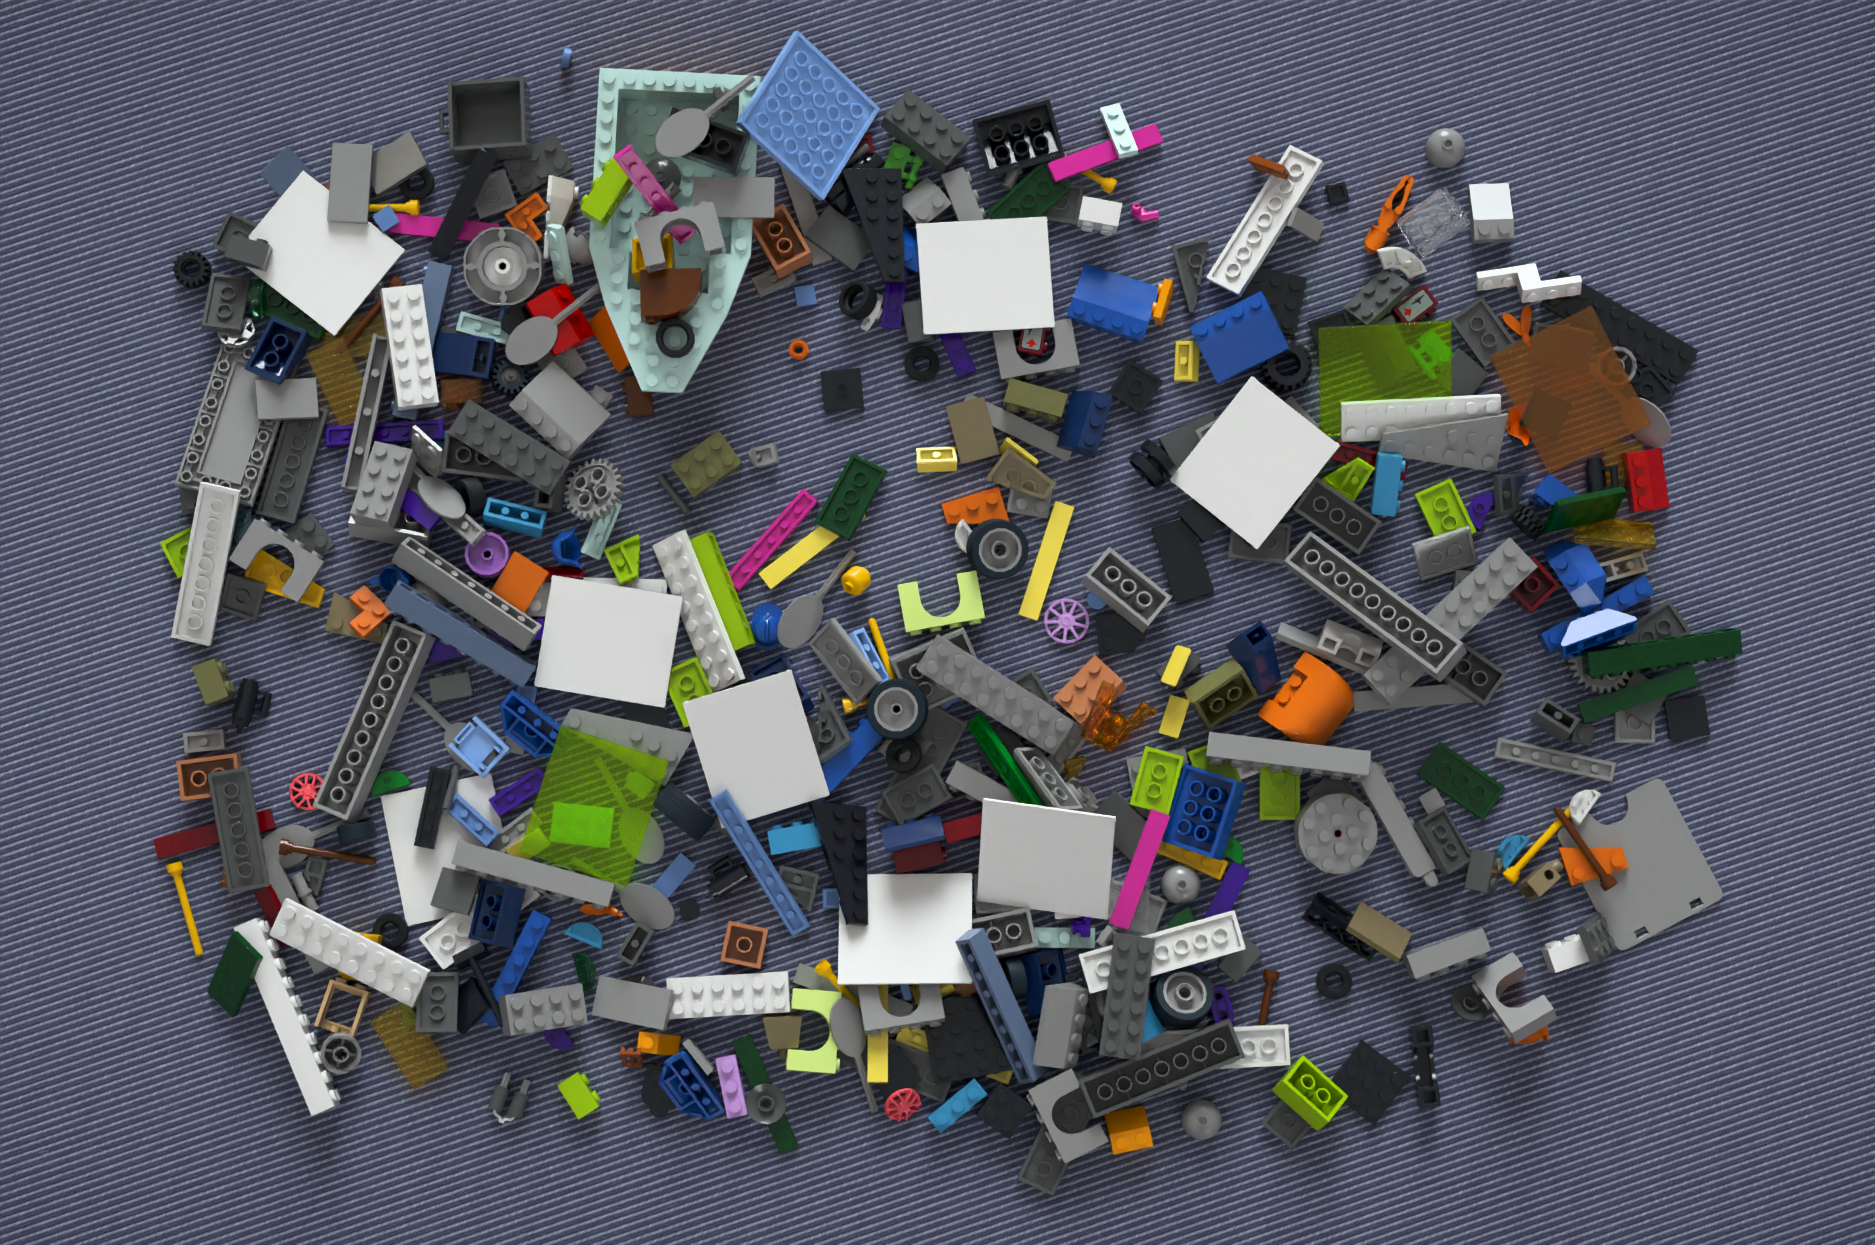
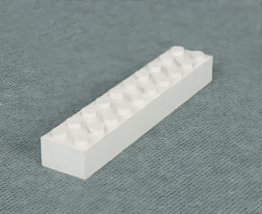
(289, 1020)

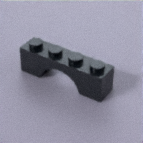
(1423, 1066)

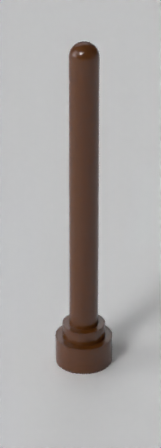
(395, 282)
(287, 847)
(1606, 880)
(1270, 978)

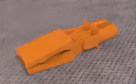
(1377, 235)

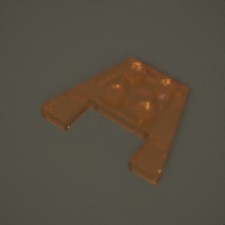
(1109, 727)

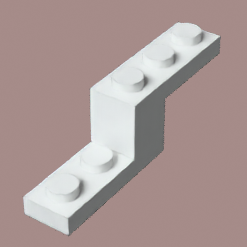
(1528, 283)

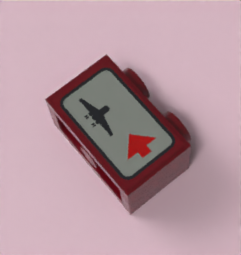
(1415, 306)
(1033, 342)

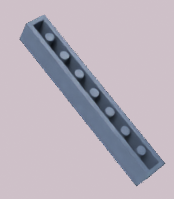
(435, 292)
(460, 633)
(1000, 1004)

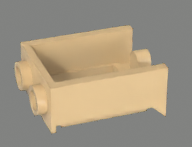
(341, 984)

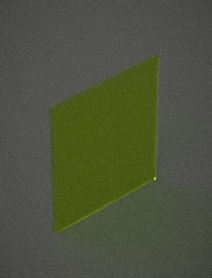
(1381, 365)
(594, 805)

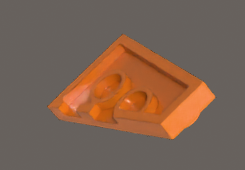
(976, 508)
(1580, 870)

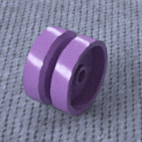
(490, 567)

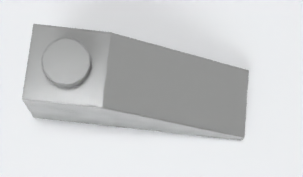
(1624, 567)

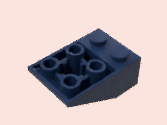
(464, 355)
(1257, 656)

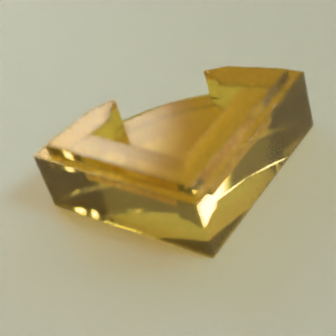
(1074, 766)

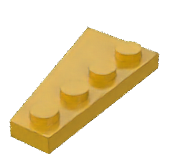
(276, 573)

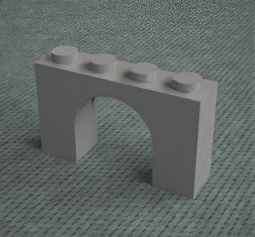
(700, 217)
(1063, 359)
(305, 564)
(877, 1020)
(1519, 1021)
(1068, 1144)

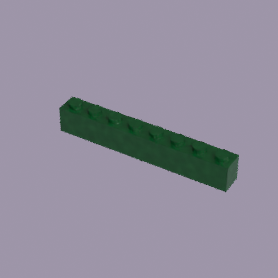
(1661, 652)

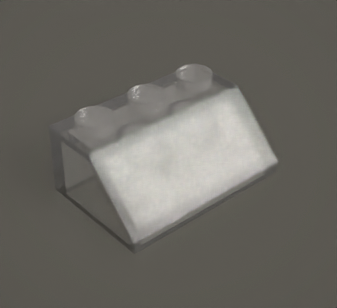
(1433, 222)

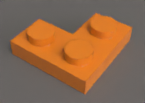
(523, 215)
(372, 612)

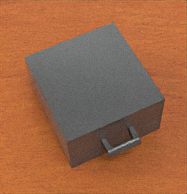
(488, 116)

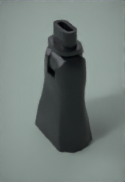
(839, 194)

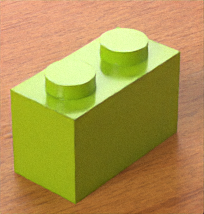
(579, 1095)

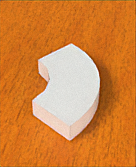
(1401, 259)

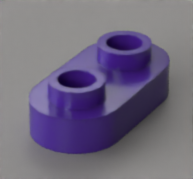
(1222, 1005)

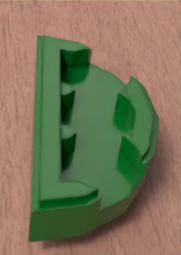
(389, 781)
(1234, 850)

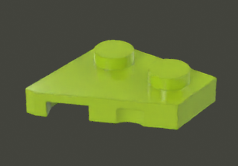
(1350, 478)
(625, 559)

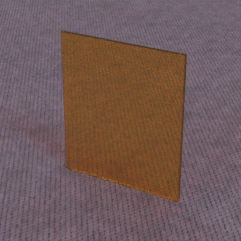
(1570, 389)

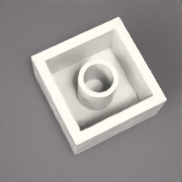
(1099, 215)
(1564, 954)

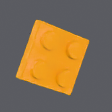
(1160, 308)

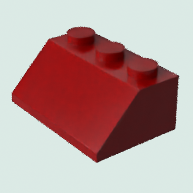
(573, 330)
(1645, 480)

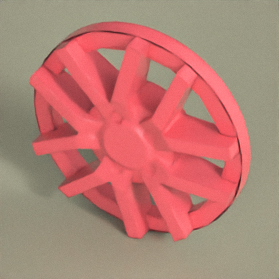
(307, 790)
(902, 1104)

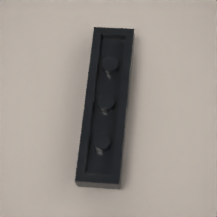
(432, 808)

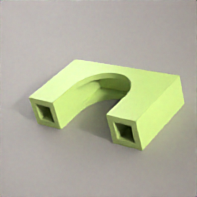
(969, 608)
(822, 1059)

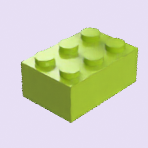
(606, 194)
(1310, 1093)

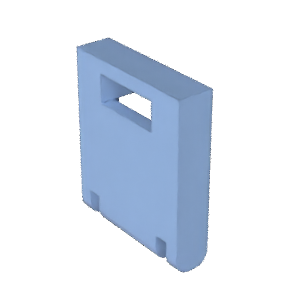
(477, 744)

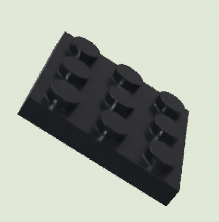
(1283, 294)
(1369, 1081)

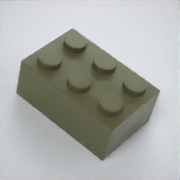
(1034, 401)
(706, 465)
(1221, 693)

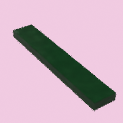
(1637, 694)
(756, 1075)

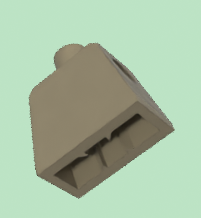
(1540, 880)
(783, 1030)

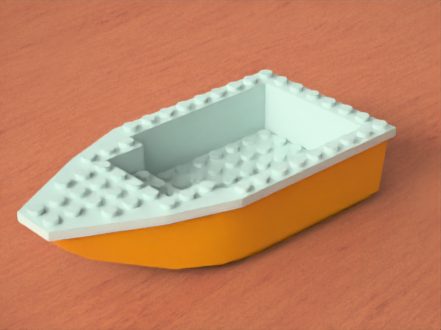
(631, 112)

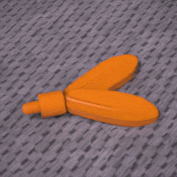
(1520, 328)
(589, 910)

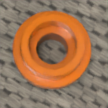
(798, 343)

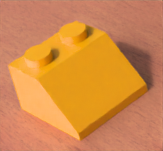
(1128, 1130)

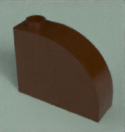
(668, 293)

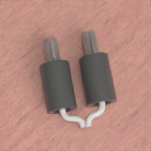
(517, 1104)

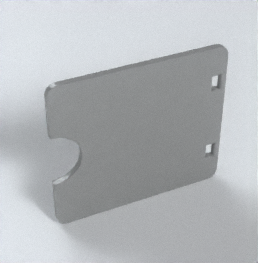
(1662, 862)

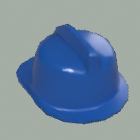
(764, 626)

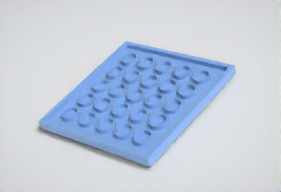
(808, 115)

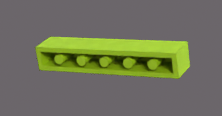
(723, 590)

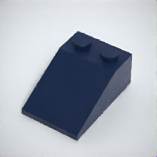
(278, 351)
(777, 665)

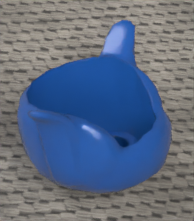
(567, 540)
(389, 577)

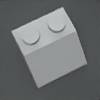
(925, 202)

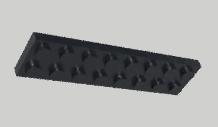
(1626, 329)

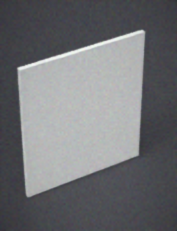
(321, 263)
(985, 275)
(1254, 462)
(608, 641)
(757, 745)
(1045, 858)
(421, 867)
(908, 931)

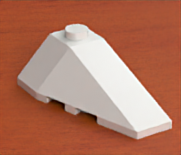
(561, 200)

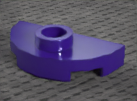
(1479, 509)
(1081, 926)
(558, 1038)

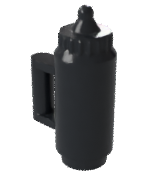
(1596, 475)
(246, 702)
(730, 879)

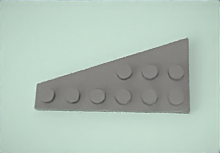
(1455, 443)
(647, 738)

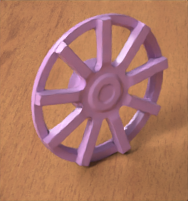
(1066, 621)

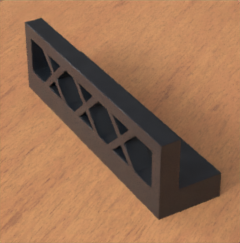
(1334, 913)
(1095, 1015)

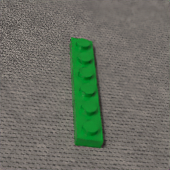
(1003, 761)

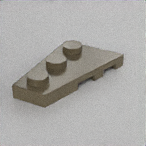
(1021, 475)
(342, 613)

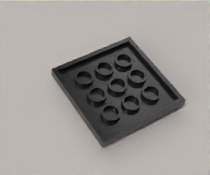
(965, 1043)

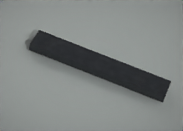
(463, 203)

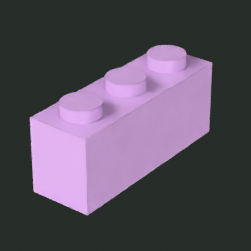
(731, 1086)

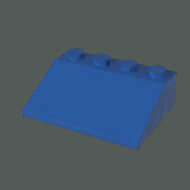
(1112, 303)
(1239, 337)
(1203, 811)

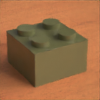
(214, 682)

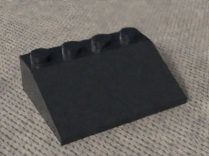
(1018, 138)

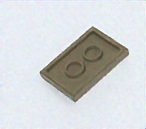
(972, 430)
(1378, 931)

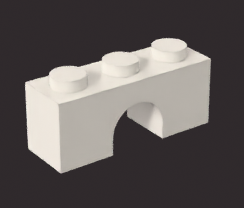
(1337, 636)

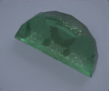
(255, 297)
(585, 970)

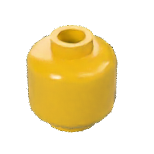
(856, 580)

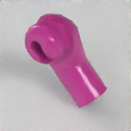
(1143, 215)

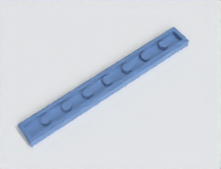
(759, 862)

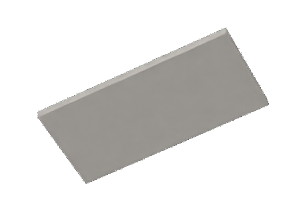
(227, 440)

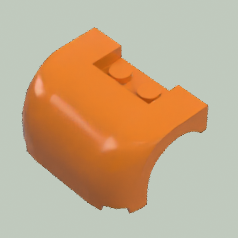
(1309, 703)

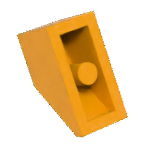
(658, 1043)

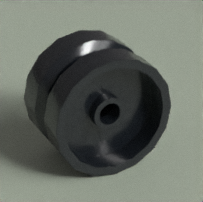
(1152, 464)

